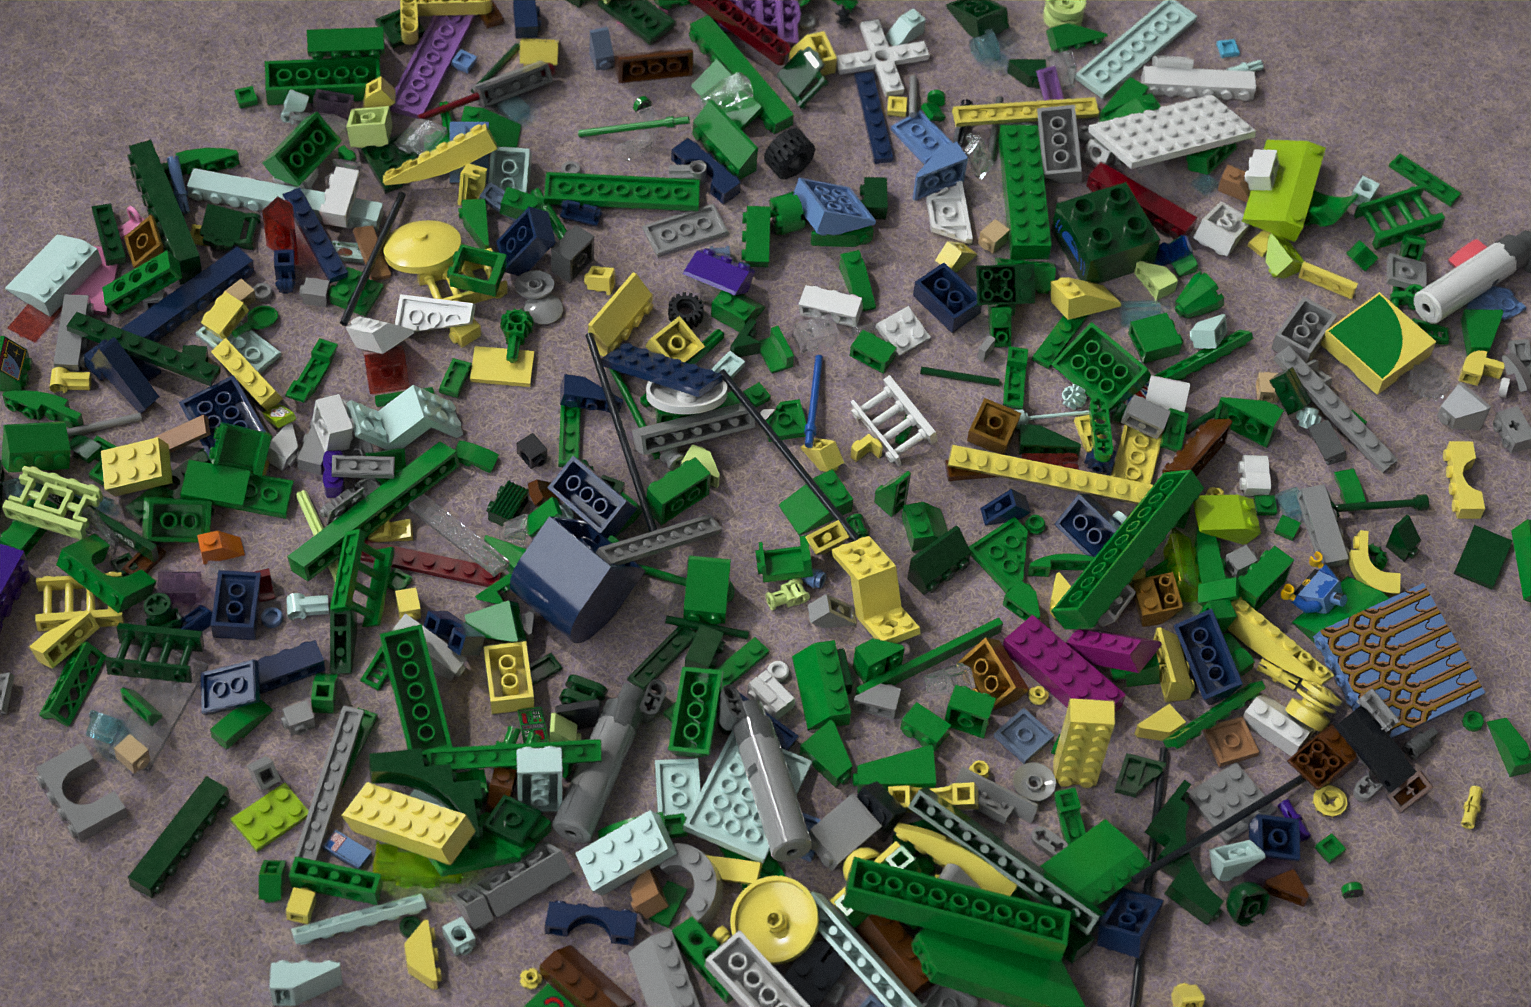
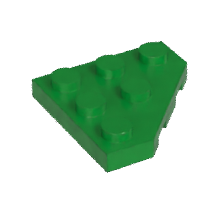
(1003, 553)

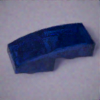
(1173, 251)

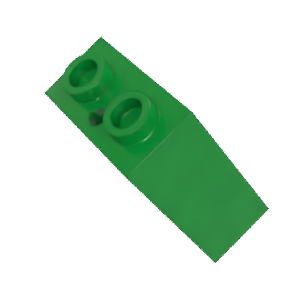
(482, 257)

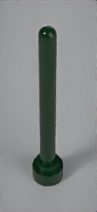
(1420, 502)

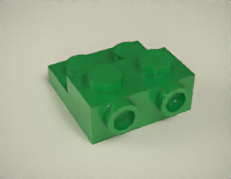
(342, 292)

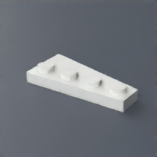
(432, 313)

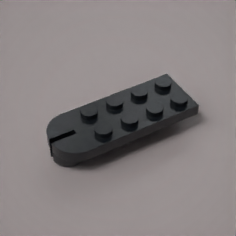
(812, 977)

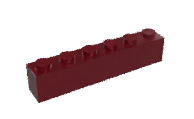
(1160, 211)

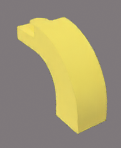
(1367, 573)

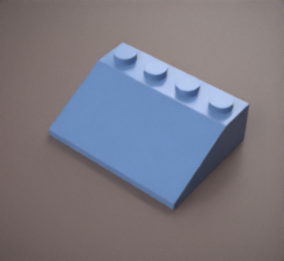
(832, 207)

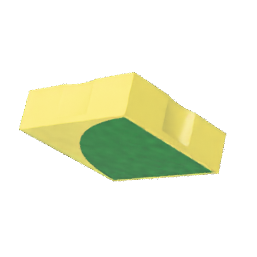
(1378, 343)

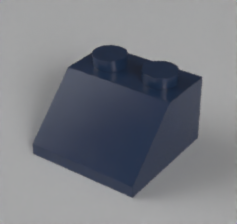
(1276, 836)

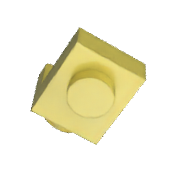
(864, 446)

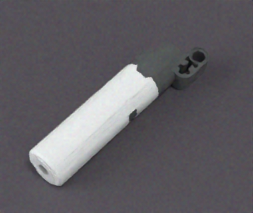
(1474, 277)

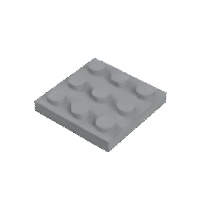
(1225, 796)

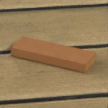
(366, 240)
(186, 433)

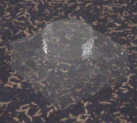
(212, 569)

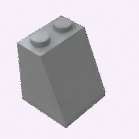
(843, 832)

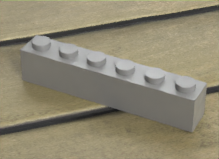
(692, 429)

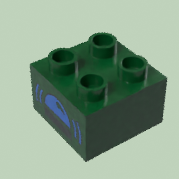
(1105, 234)

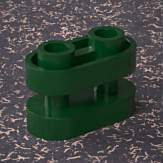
(582, 689)

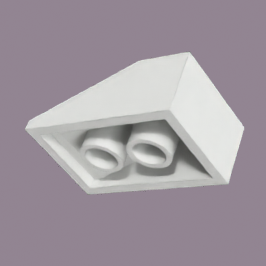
(1221, 229)

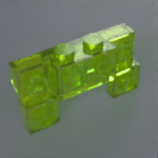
(408, 868)

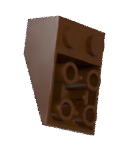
(1324, 758)

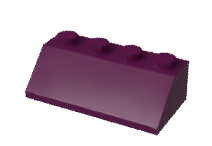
(1113, 649)

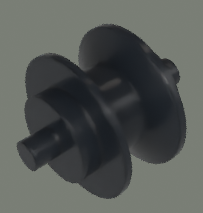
(844, 16)

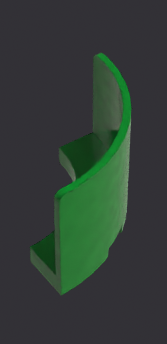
(1327, 209)

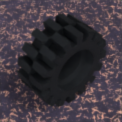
(686, 302)

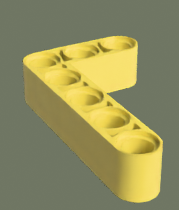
(413, 8)

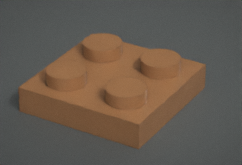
(1231, 742)

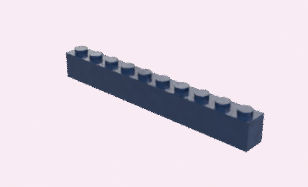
(186, 301)

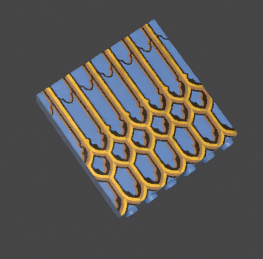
(1403, 655)

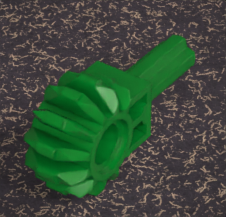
(516, 327)

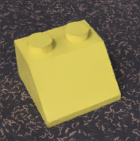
(538, 49)
(675, 341)

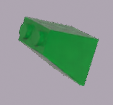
(707, 589)

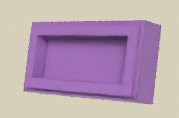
(1050, 83)

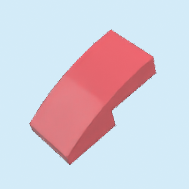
(1466, 252)

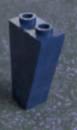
(124, 374)

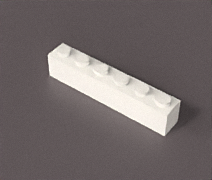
(1199, 82)

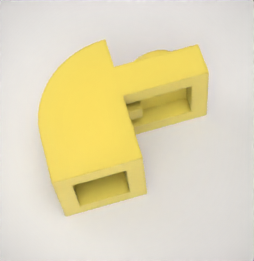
(1477, 365)

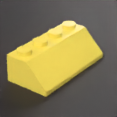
(621, 315)

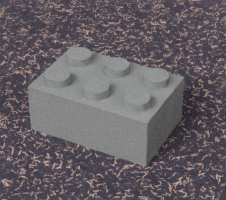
(1304, 329)

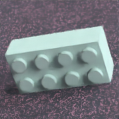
(540, 777)
(626, 853)

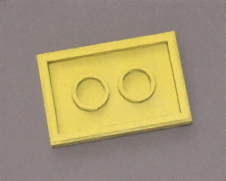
(491, 367)

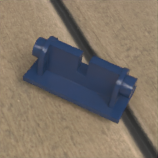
(587, 214)

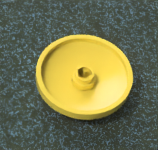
(421, 246)
(776, 918)

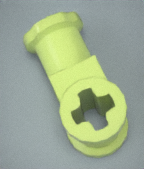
(790, 594)

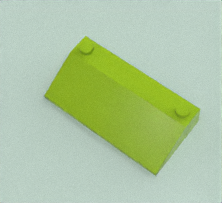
(1287, 204)

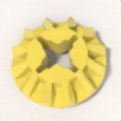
(1330, 792)

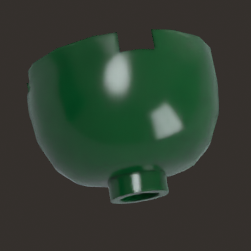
(1247, 899)

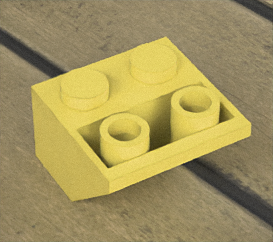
(820, 44)

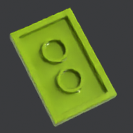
(270, 817)

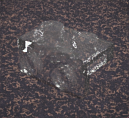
(978, 156)

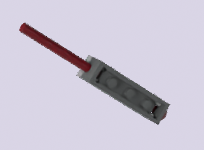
(501, 87)

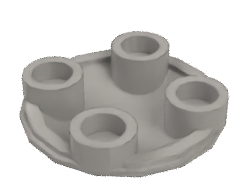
(545, 309)

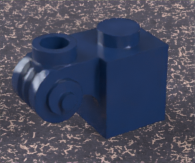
(284, 270)

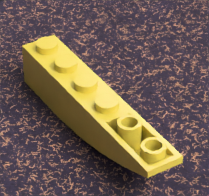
(445, 158)
(1275, 645)
(947, 851)

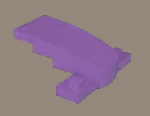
(776, 15)

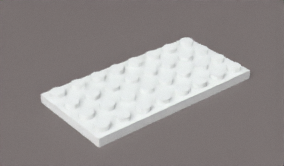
(1171, 131)

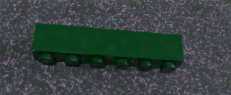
(179, 837)

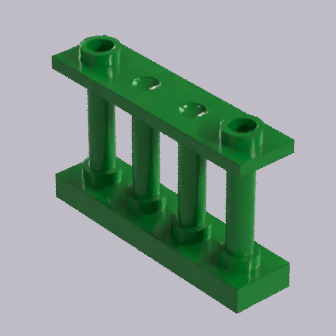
(1396, 233)
(347, 574)

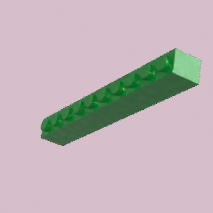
(374, 509)

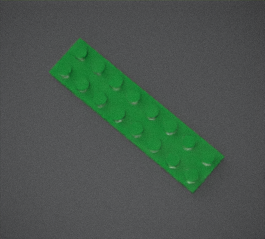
(622, 191)

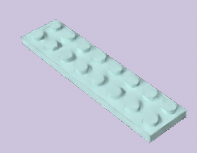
(1135, 47)

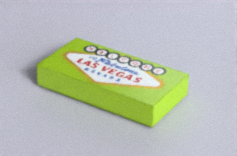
(279, 416)

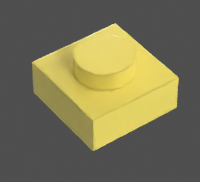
(897, 106)

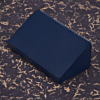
(197, 619)

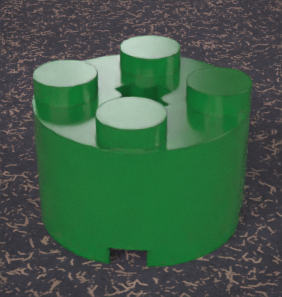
(786, 213)

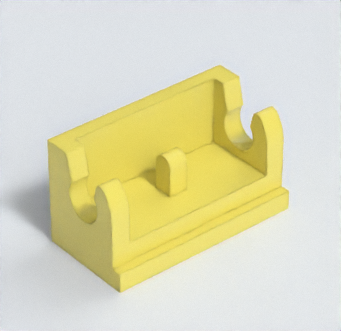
(471, 182)

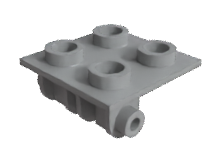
(345, 500)

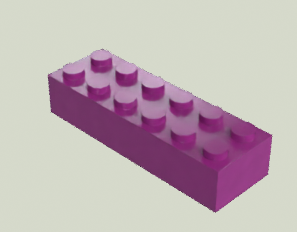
(1058, 665)

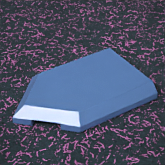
(1498, 299)

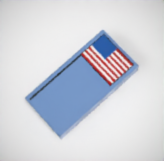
(347, 850)

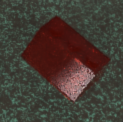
(280, 226)

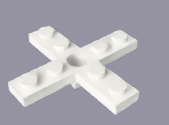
(878, 49)

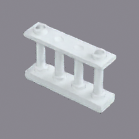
(902, 404)

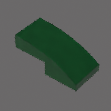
(84, 448)

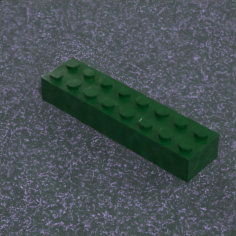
(164, 207)

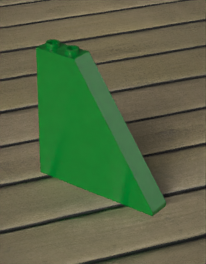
(994, 972)

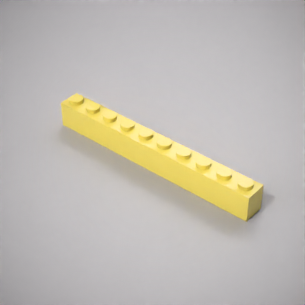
(1047, 475)

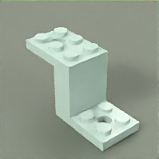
(404, 419)

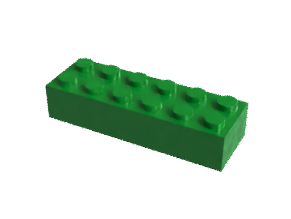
(330, 74)
(415, 689)

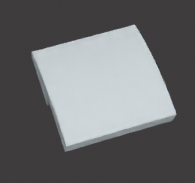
(1168, 393)

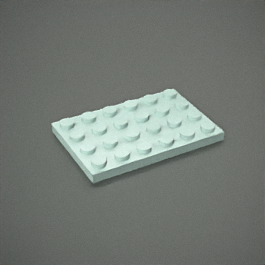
(726, 807)

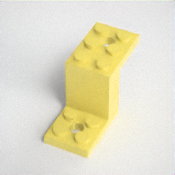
(875, 590)

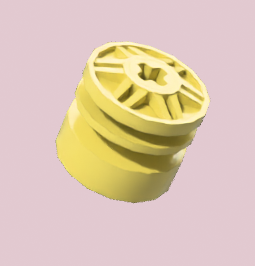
(1313, 705)

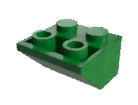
(876, 658)

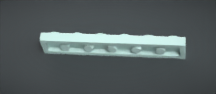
(352, 920)

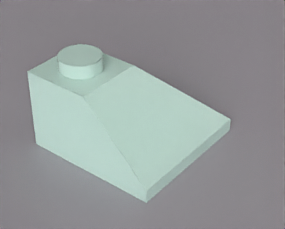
(1234, 859)

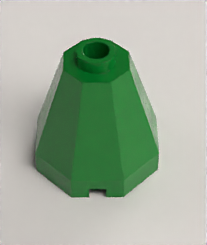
(1199, 297)

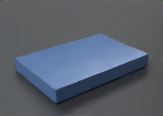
(920, 136)

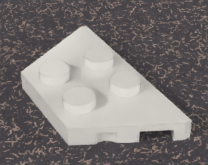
(949, 213)

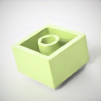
(369, 127)

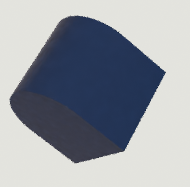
(571, 582)

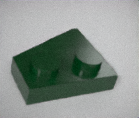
(1137, 774)

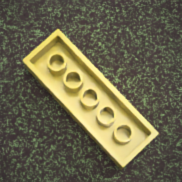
(1083, 742)
(409, 823)

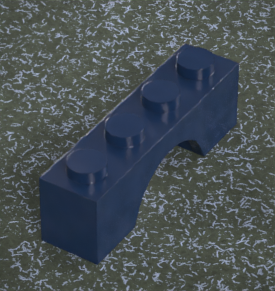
(723, 184)
(565, 917)

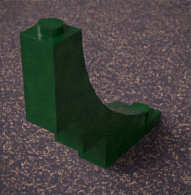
(1188, 887)

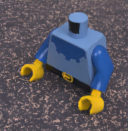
(1318, 591)

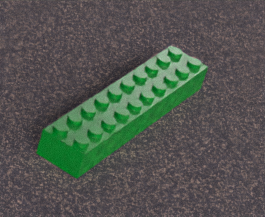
(1127, 550)
(957, 909)

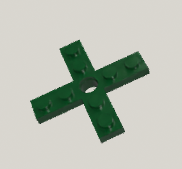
(136, 507)

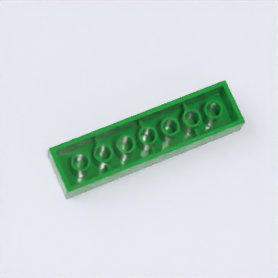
(1024, 192)

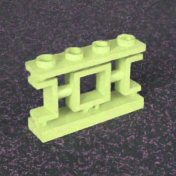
(48, 517)

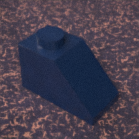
(1005, 507)

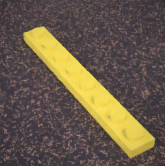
(1018, 111)

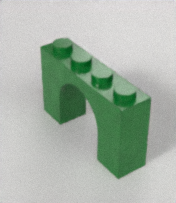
(117, 592)

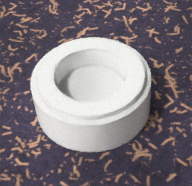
(1504, 387)
(778, 670)

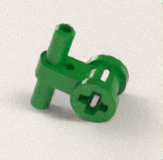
(1404, 297)

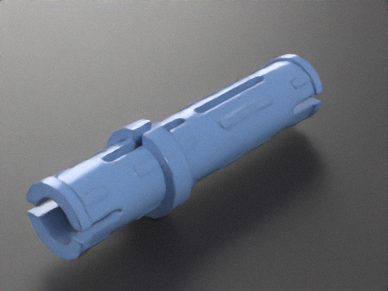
(178, 184)

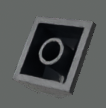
(882, 807)

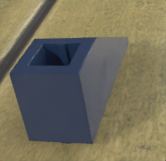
(583, 393)

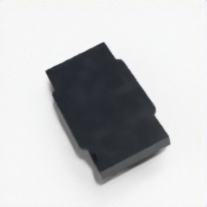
(1375, 749)

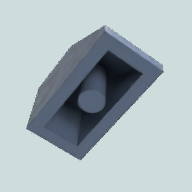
(601, 48)

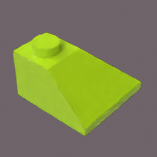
(1282, 257)

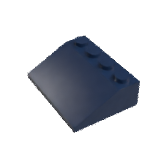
(221, 403)

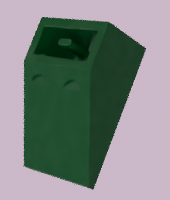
(1005, 284)

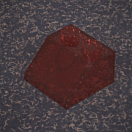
(386, 370)

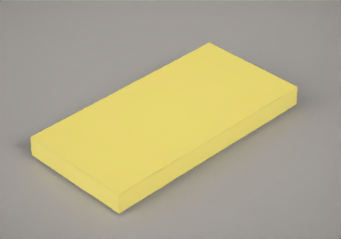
(1136, 456)

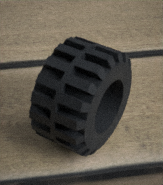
(789, 153)

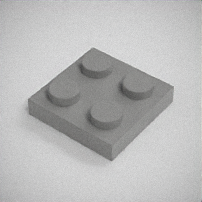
(1405, 271)

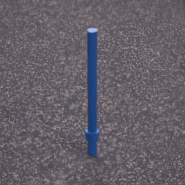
(810, 427)

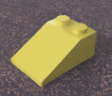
(1080, 298)

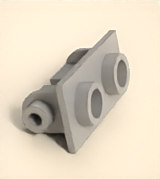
(1378, 710)

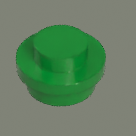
(1035, 524)

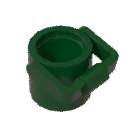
(161, 612)

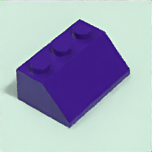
(720, 272)

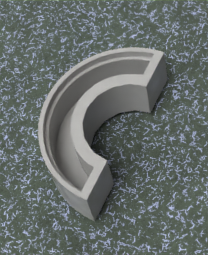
(707, 880)

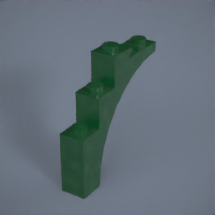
(438, 781)

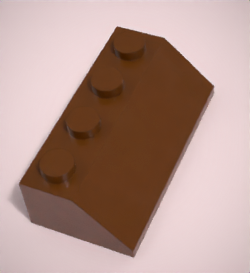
(654, 65)
(1202, 447)
(895, 949)
(581, 980)

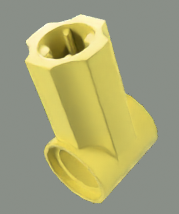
(64, 380)

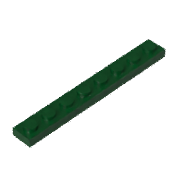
(145, 349)

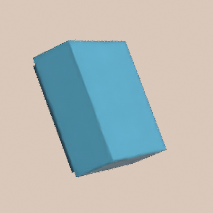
(1228, 48)

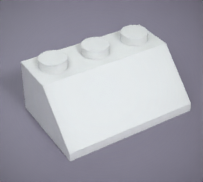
(376, 335)
(1276, 725)

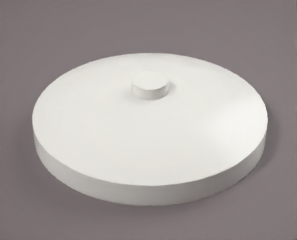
(683, 403)

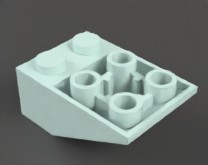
(301, 981)

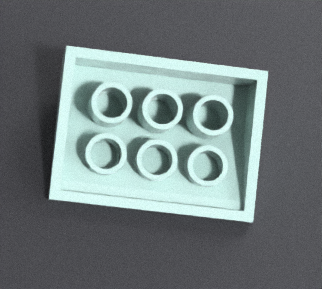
(55, 272)

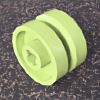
(1063, 11)

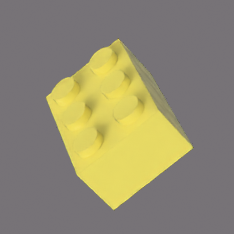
(136, 466)
(508, 677)

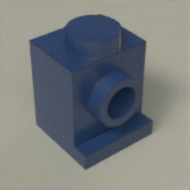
(1098, 466)

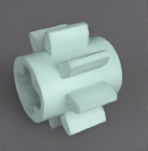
(1074, 396)
(1308, 417)

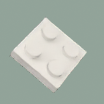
(903, 331)

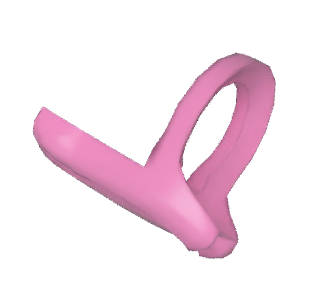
(131, 224)

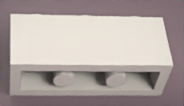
(340, 197)
(843, 308)

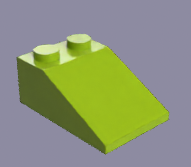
(1227, 517)

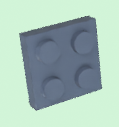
(1024, 736)

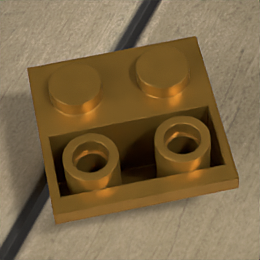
(1156, 598)

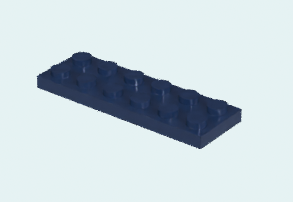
(662, 370)

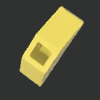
(421, 955)

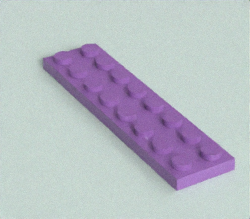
(430, 63)

